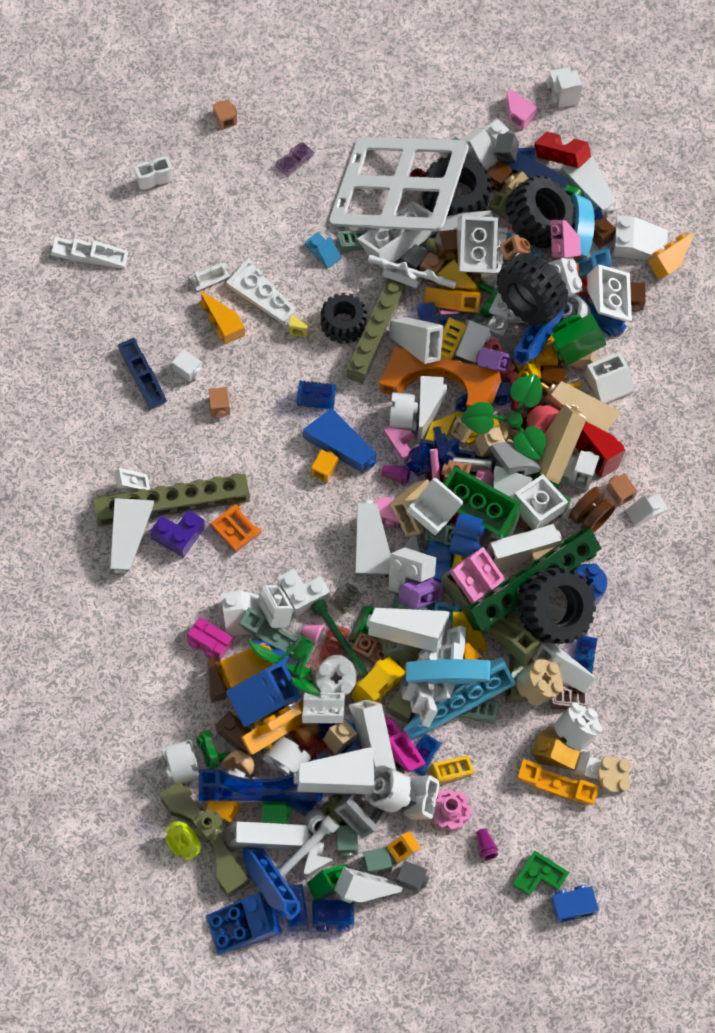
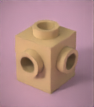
(514, 181)

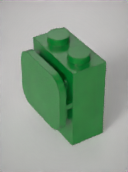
(577, 338)

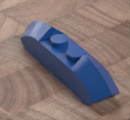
(534, 341)
(271, 883)

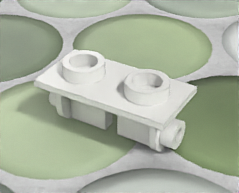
(210, 276)

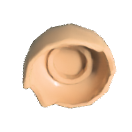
(239, 760)

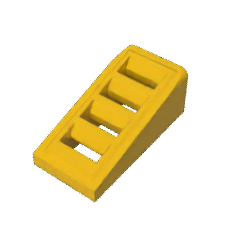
(445, 354)
(435, 767)

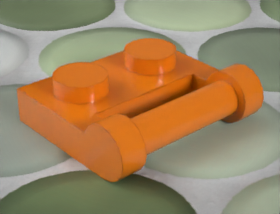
(231, 532)

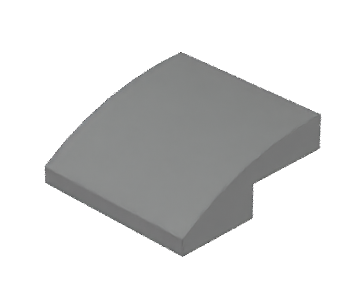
(402, 277)
(512, 460)

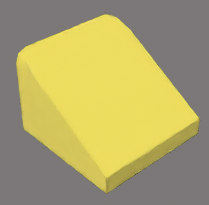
(297, 327)

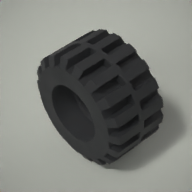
(343, 330)

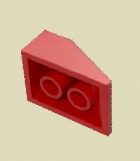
(603, 445)

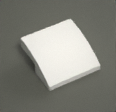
(324, 709)

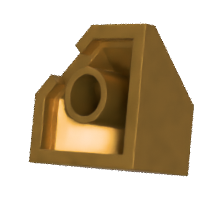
(554, 751)

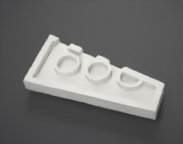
(255, 288)

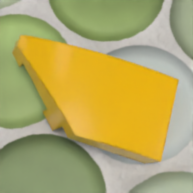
(444, 423)

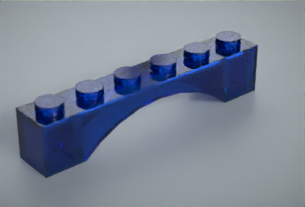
(221, 786)

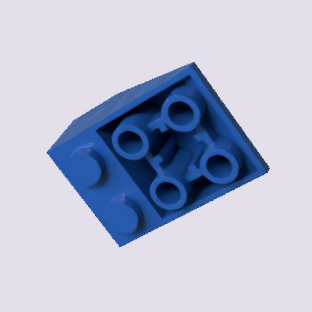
(263, 694)
(243, 923)

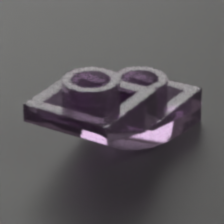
(295, 159)

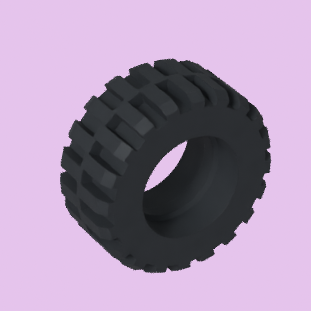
(471, 175)
(525, 216)
(532, 289)
(579, 605)

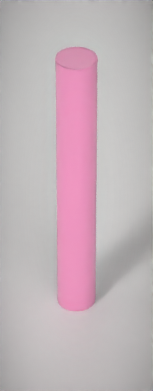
(434, 464)

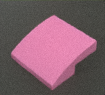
(477, 575)

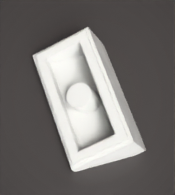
(477, 464)

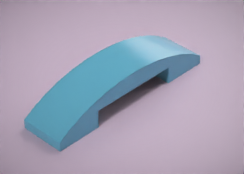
(584, 222)

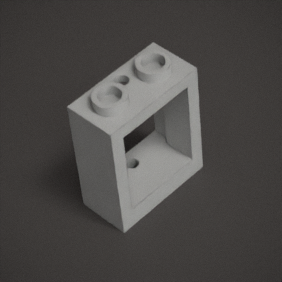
(357, 818)

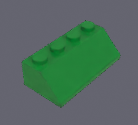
(483, 502)

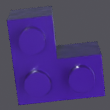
(178, 537)

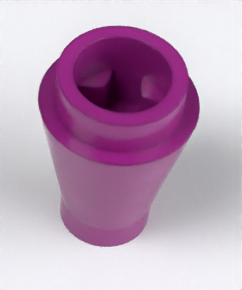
(397, 473)
(486, 845)

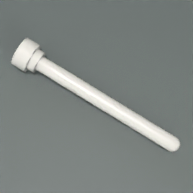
(329, 825)

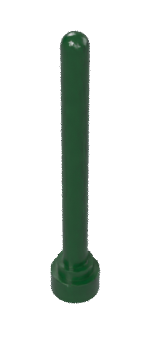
(320, 609)

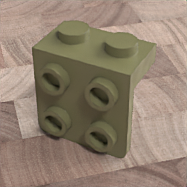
(398, 652)

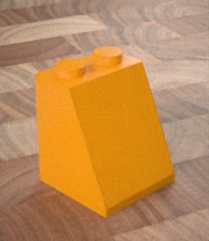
(241, 667)

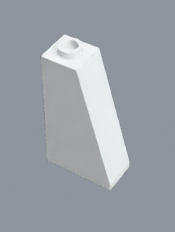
(592, 184)
(418, 338)
(509, 485)
(128, 529)
(371, 542)
(519, 548)
(409, 627)
(372, 731)
(338, 774)
(266, 835)

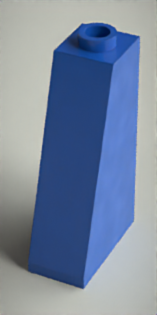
(335, 435)

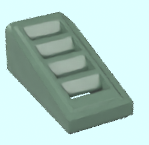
(351, 246)
(483, 717)

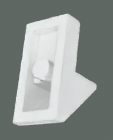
(131, 481)
(646, 509)
(586, 766)
(316, 863)

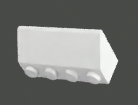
(395, 243)

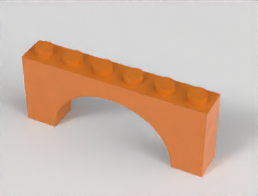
(405, 368)

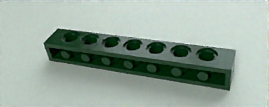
(476, 611)

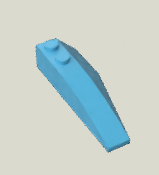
(465, 698)

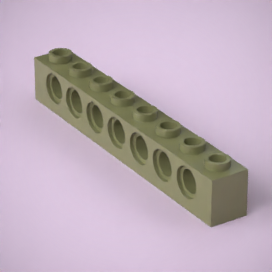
(182, 503)

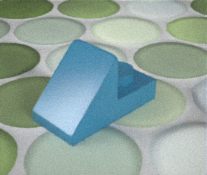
(323, 249)

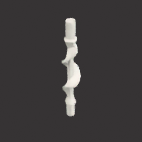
(411, 273)

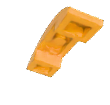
(557, 784)

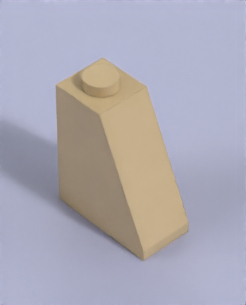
(402, 502)

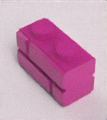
(209, 639)

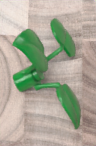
(526, 391)
(300, 652)

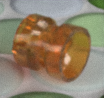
(305, 731)

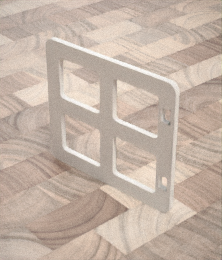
(399, 183)

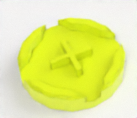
(182, 840)

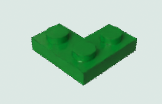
(537, 869)

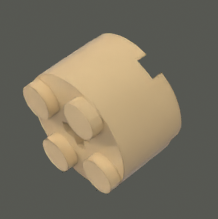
(540, 682)

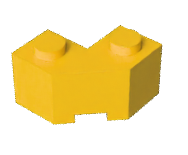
(378, 681)

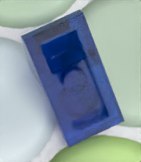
(445, 448)

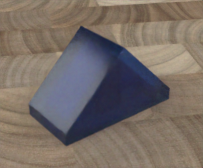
(427, 749)

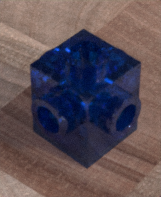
(419, 460)

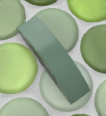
(276, 637)

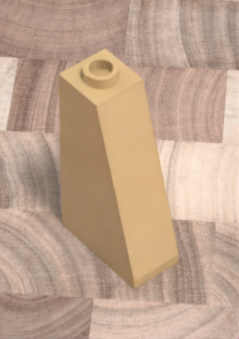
(595, 411)
(560, 442)

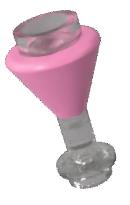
(314, 633)

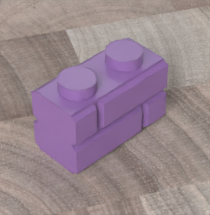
(494, 359)
(420, 594)

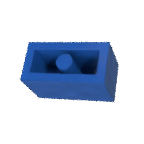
(574, 904)

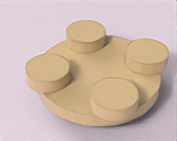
(614, 774)

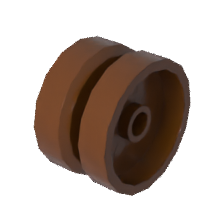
(592, 510)

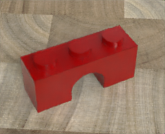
(573, 154)

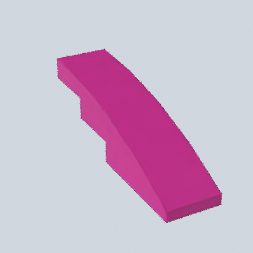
(402, 748)

